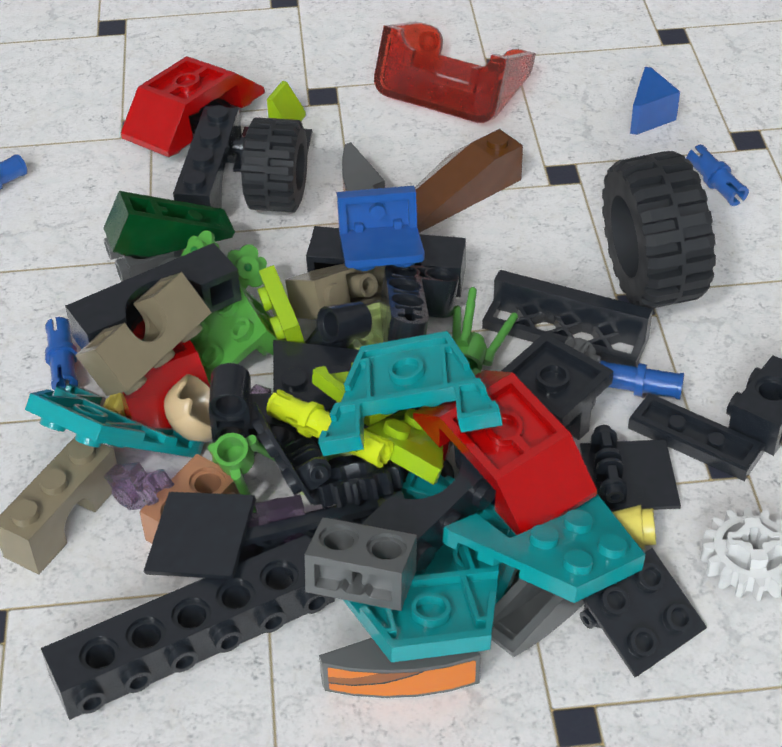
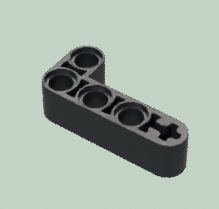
(412, 297)
(232, 406)

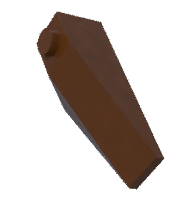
(468, 177)

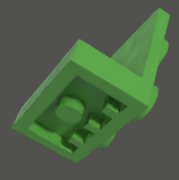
(234, 333)

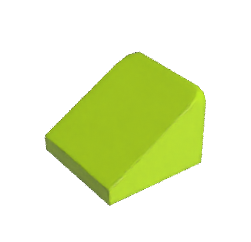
(284, 104)

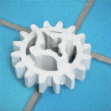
(745, 552)

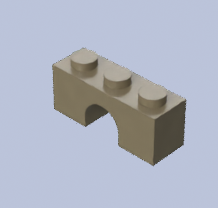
(170, 315)
(36, 520)

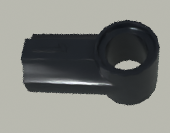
(341, 324)

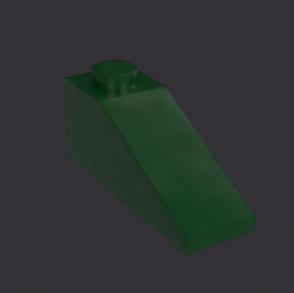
(159, 225)

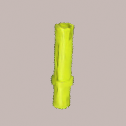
(312, 419)

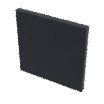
(200, 535)

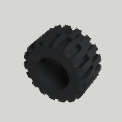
(274, 164)

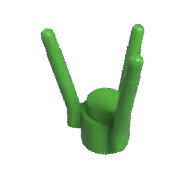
(472, 343)
(236, 457)

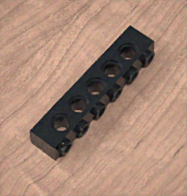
(264, 589)

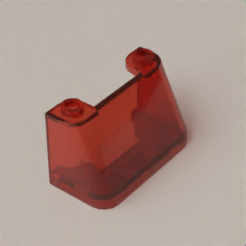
(416, 72)

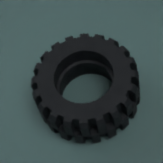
(658, 229)

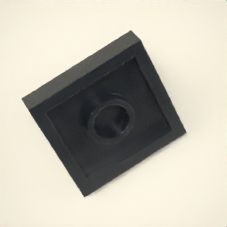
(562, 380)

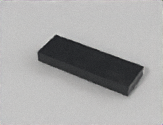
(697, 436)

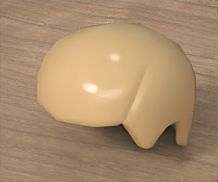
(188, 410)

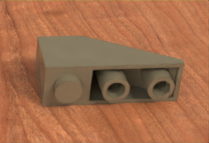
(332, 287)

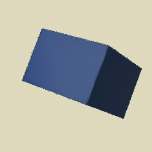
(654, 103)

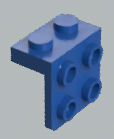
(379, 227)

